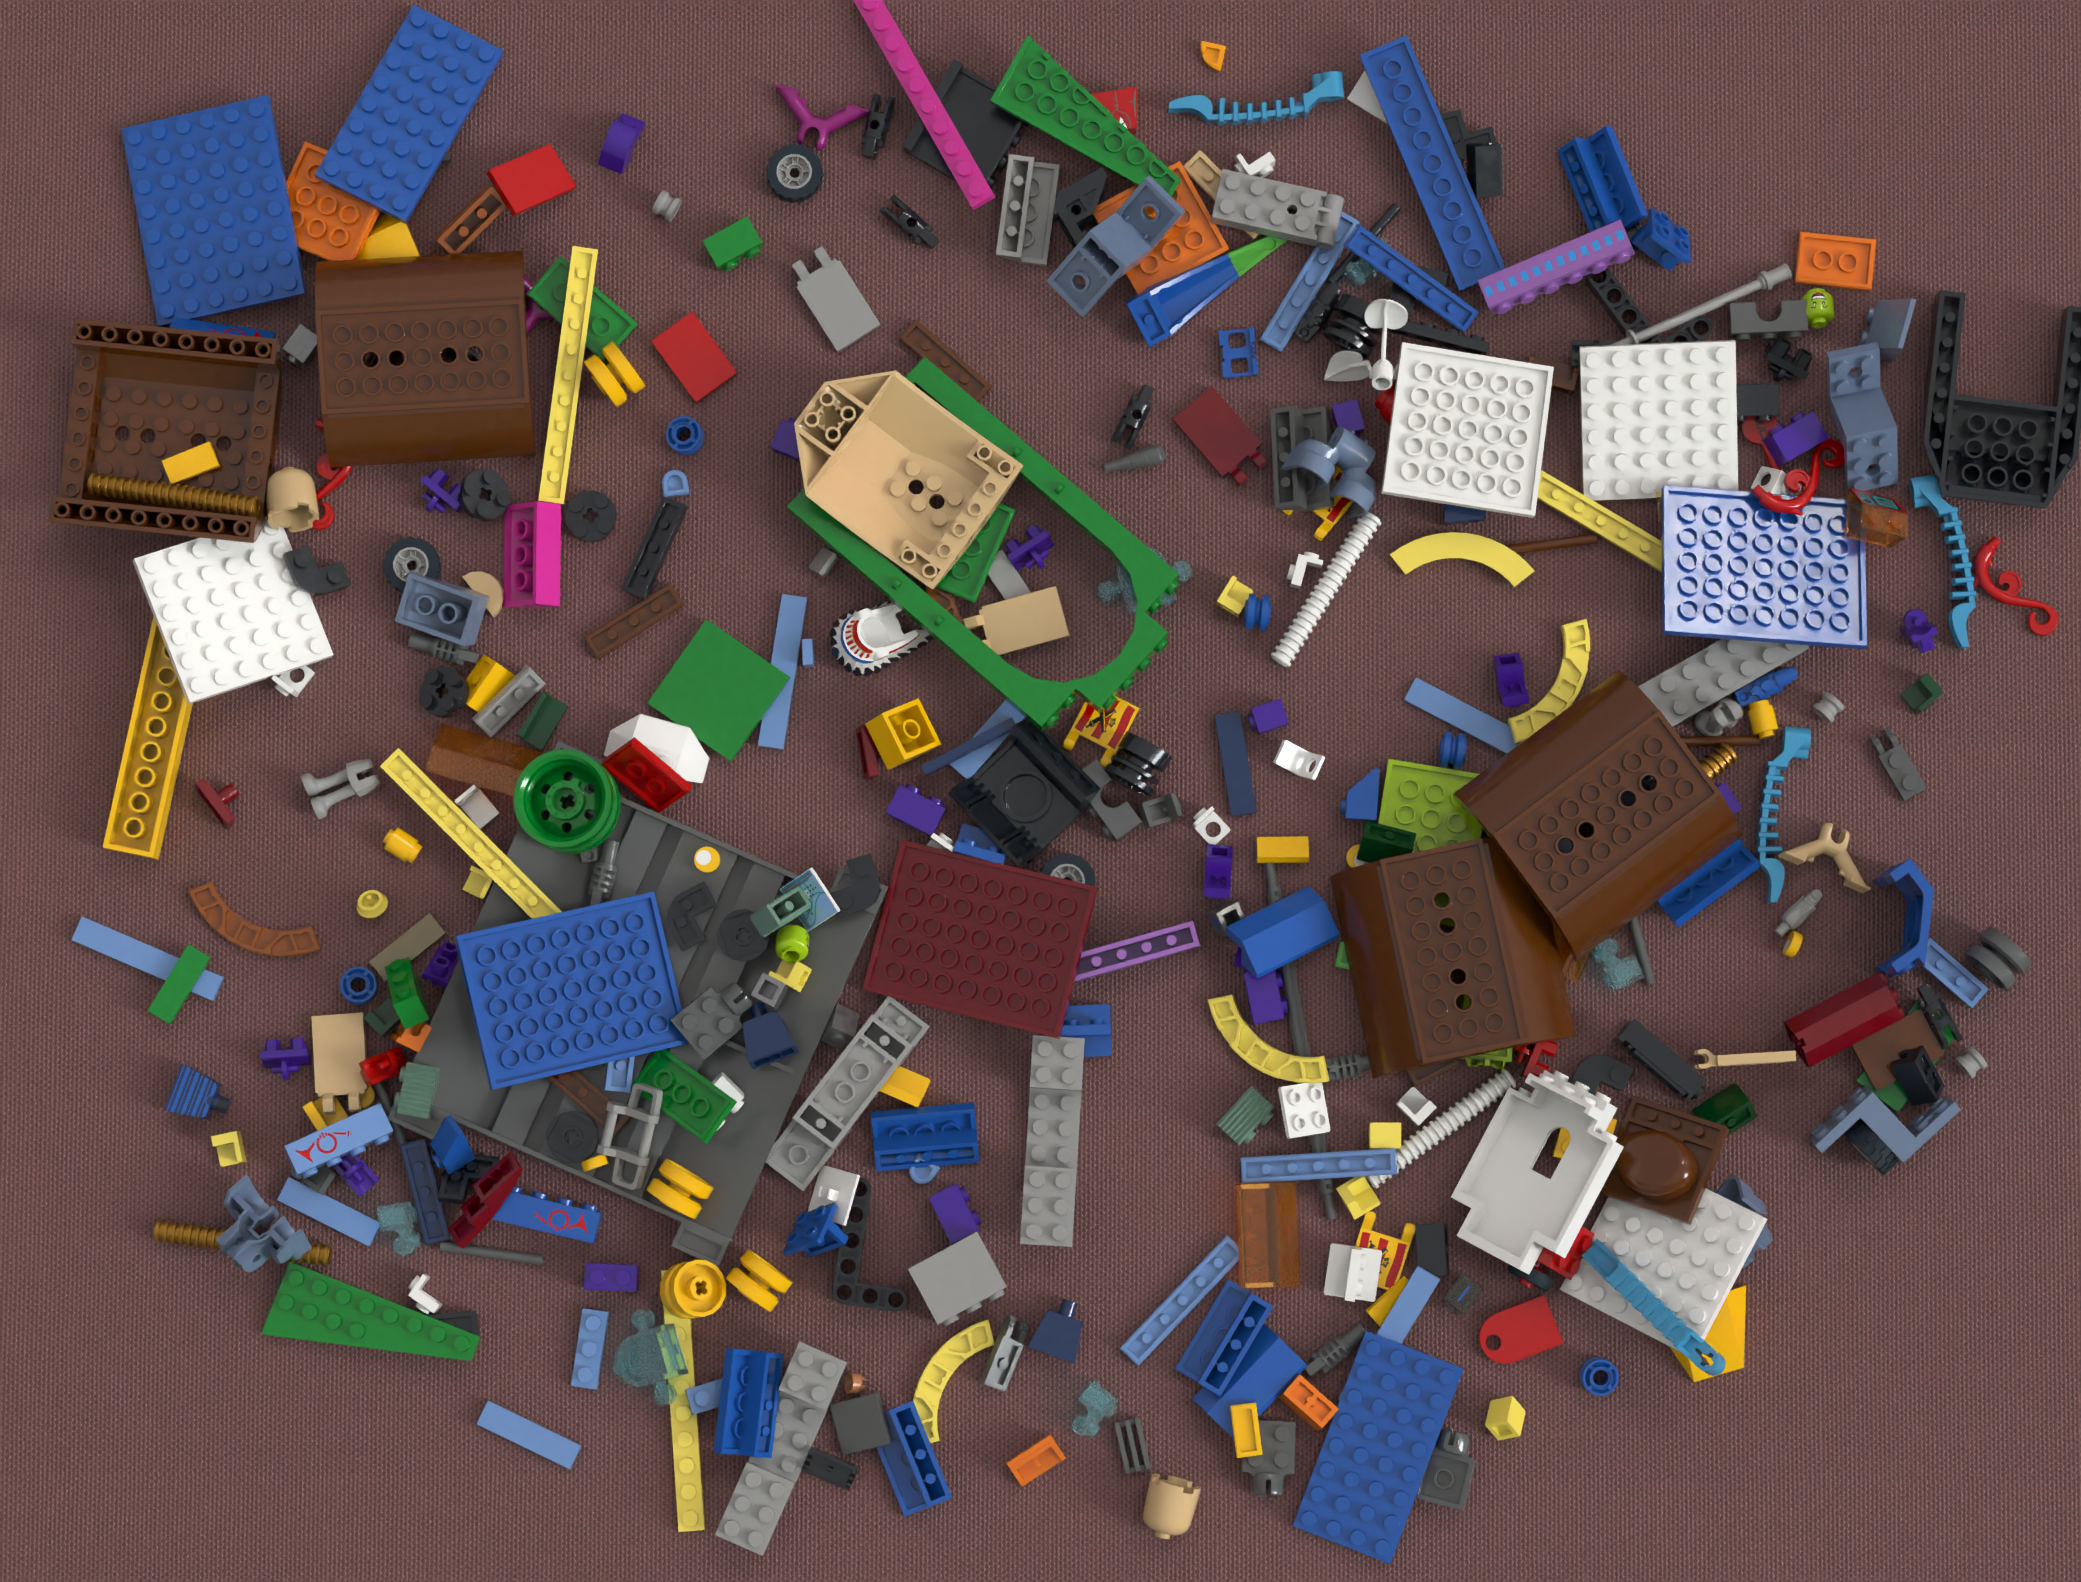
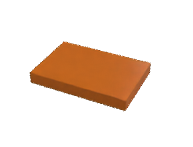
(1835, 261)

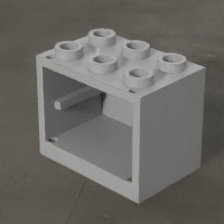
(958, 1279)

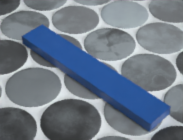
(1410, 278)

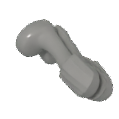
(1724, 715)
(353, 769)

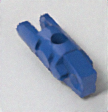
(1764, 686)

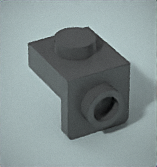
(1160, 810)
(320, 1180)

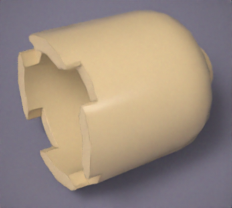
(291, 500)
(1170, 1505)

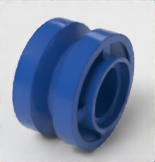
(677, 427)
(1257, 612)
(1452, 750)
(363, 997)
(1609, 1381)

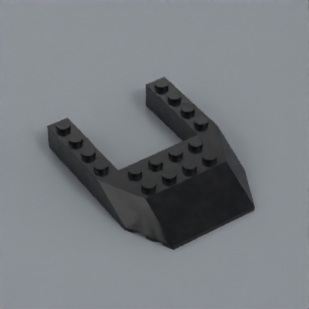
(1999, 446)

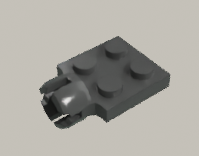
(712, 1018)
(1277, 1458)
(1448, 1471)

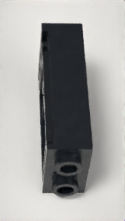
(1660, 1060)

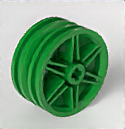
(550, 770)

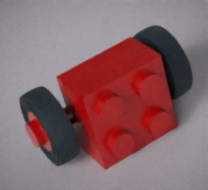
(1563, 1266)

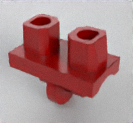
(382, 1066)
(1532, 1066)

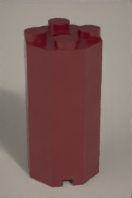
(1844, 1019)

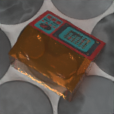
(1875, 518)

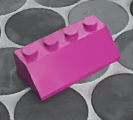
(532, 555)

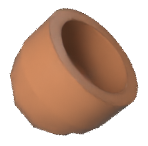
(853, 1383)

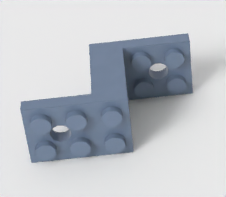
(1115, 246)
(1862, 417)
(1884, 1123)

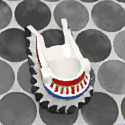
(872, 639)

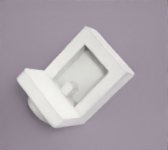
(1260, 167)
(1297, 571)
(424, 1301)

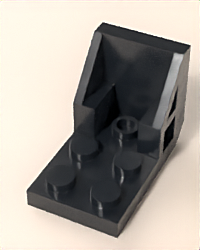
(1082, 198)

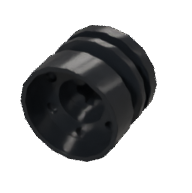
(1351, 331)
(1138, 764)

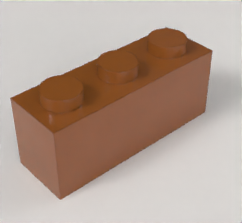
(470, 220)

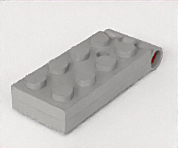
(1263, 208)

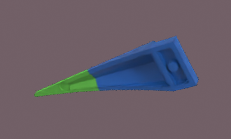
(1173, 301)

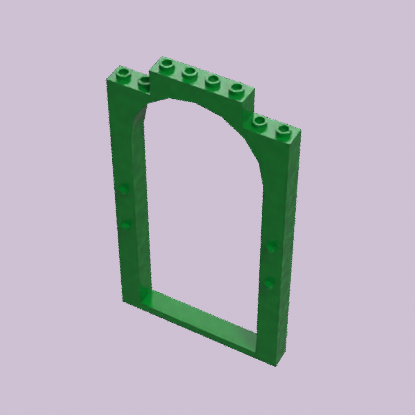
(1034, 698)

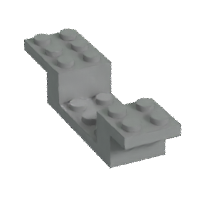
(845, 1092)
(1052, 1141)
(770, 1481)

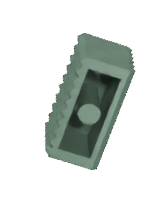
(780, 911)
(417, 1090)
(1245, 1116)

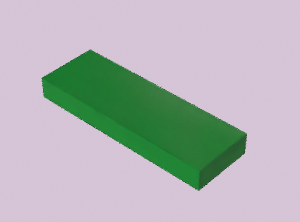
(179, 984)

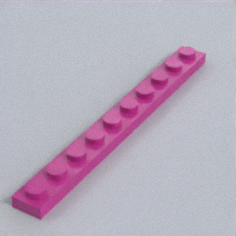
(926, 102)

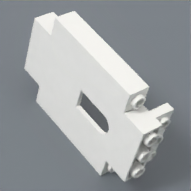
(1517, 1208)

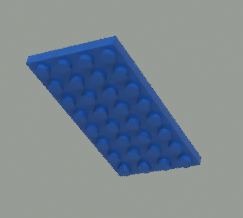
(409, 114)
(1378, 1447)

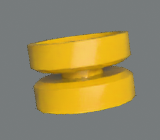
(612, 375)
(679, 1190)
(757, 1283)
(693, 1289)

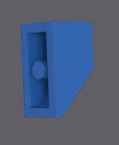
(1362, 799)
(450, 1147)

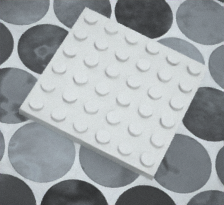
(1658, 418)
(1467, 430)
(231, 612)
(1679, 1262)

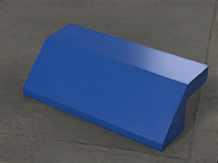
(1602, 180)
(1708, 883)
(1283, 932)
(937, 1132)
(1224, 1337)
(1259, 1378)
(748, 1402)
(912, 1462)

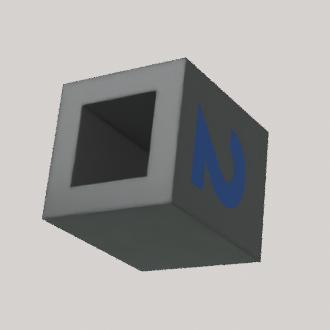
(1224, 915)

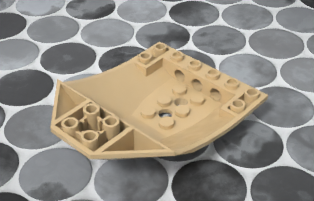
(875, 436)

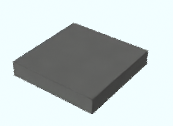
(861, 1423)

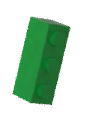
(406, 992)

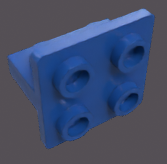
(1663, 240)
(976, 843)
(1092, 1024)
(815, 1232)

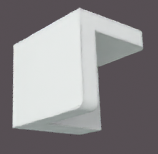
(1415, 1106)

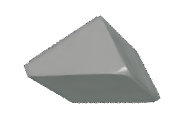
(823, 562)

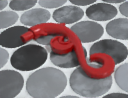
(1797, 476)
(335, 479)
(2014, 583)

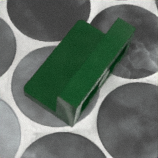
(542, 721)
(1384, 842)
(1727, 1108)

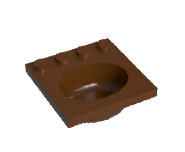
(1664, 1159)

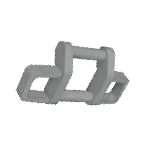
(623, 1154)

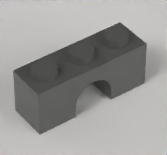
(1745, 323)
(1116, 820)

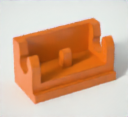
(412, 1037)
(1308, 1403)
(1036, 1460)

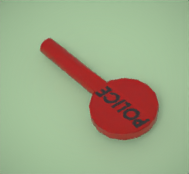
(1756, 431)

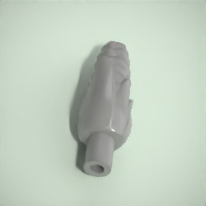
(1798, 912)

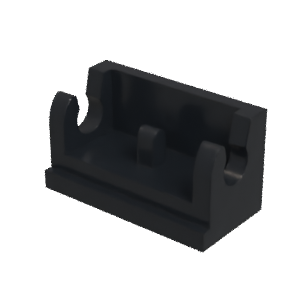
(1485, 169)
(1918, 1076)
(1433, 1248)
(830, 1468)

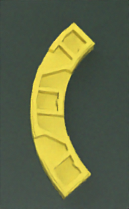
(1466, 547)
(1566, 686)
(1259, 1053)
(941, 1368)

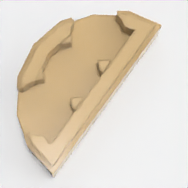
(488, 585)

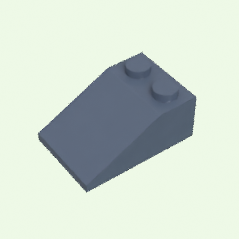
(1888, 326)
(442, 609)

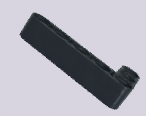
(1627, 305)
(855, 1254)

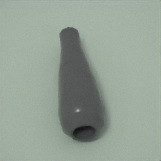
(1142, 458)

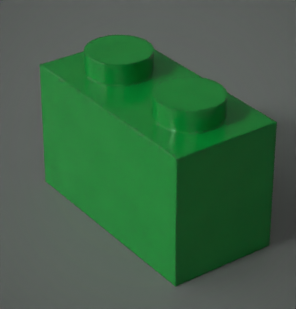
(733, 244)

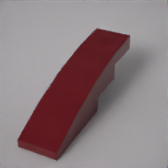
(489, 1196)

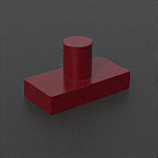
(868, 753)
(218, 801)

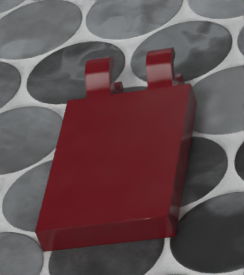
(1220, 435)

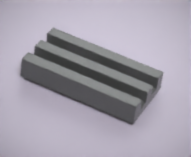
(1138, 1467)

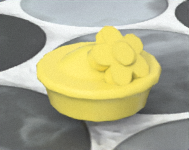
(371, 904)

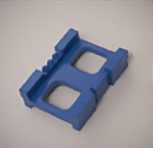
(1246, 352)

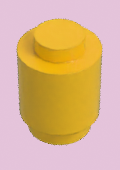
(1762, 719)
(402, 845)

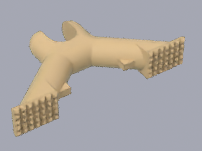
(1838, 851)

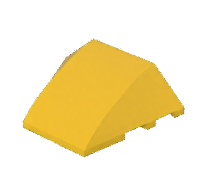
(389, 240)
(1725, 1336)

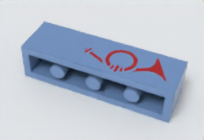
(338, 1140)

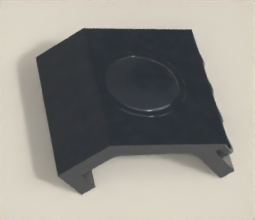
(1026, 793)

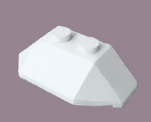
(667, 740)

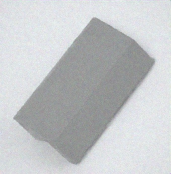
(1027, 210)

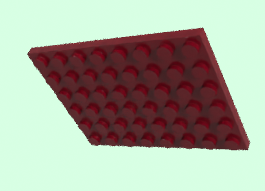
(980, 939)

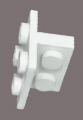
(1304, 1109)
(1352, 1272)

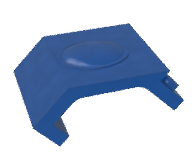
(1919, 904)

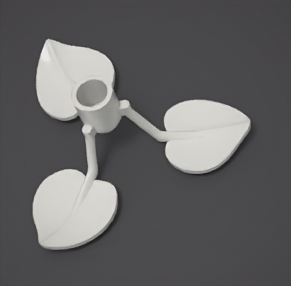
(1350, 364)

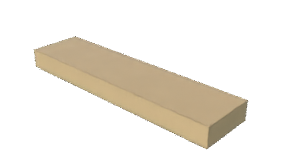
(1207, 177)

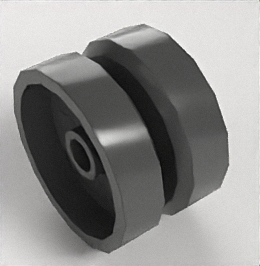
(1997, 958)

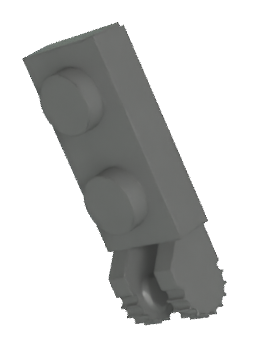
(1898, 766)
(1004, 1354)

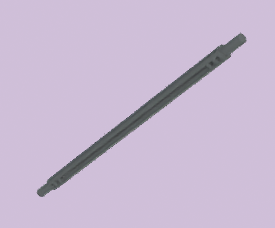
(1299, 1036)

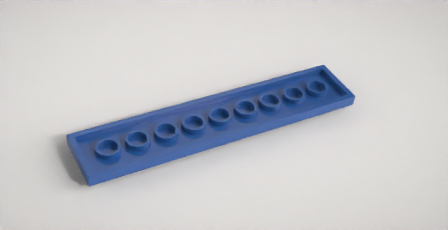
(1432, 162)

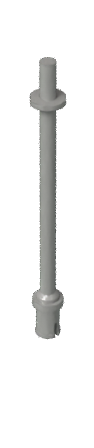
(1764, 281)

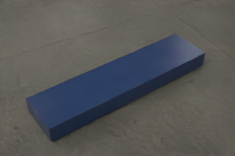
(968, 747)
(1235, 764)
(425, 1191)

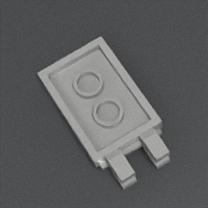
(835, 301)

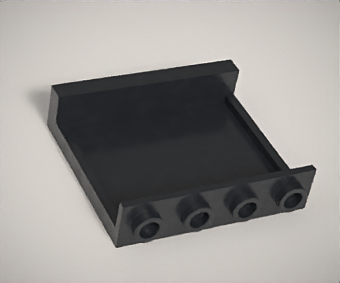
(982, 125)

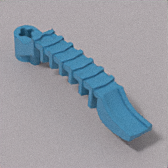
(1326, 88)
(1926, 492)
(1794, 745)
(1653, 1309)

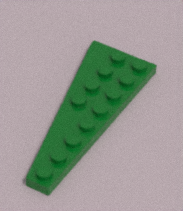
(1055, 104)
(335, 1312)

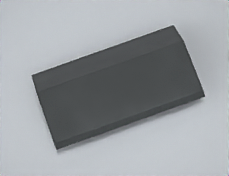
(1297, 487)

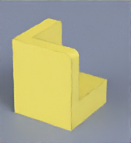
(1234, 597)
(478, 883)
(792, 974)
(1384, 1135)
(229, 1148)
(1358, 1196)
(1505, 1418)

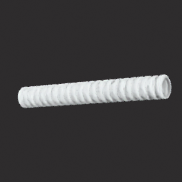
(1325, 589)
(1449, 1121)

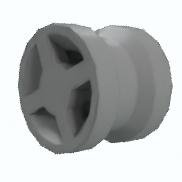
(666, 206)
(1828, 707)
(1971, 1062)

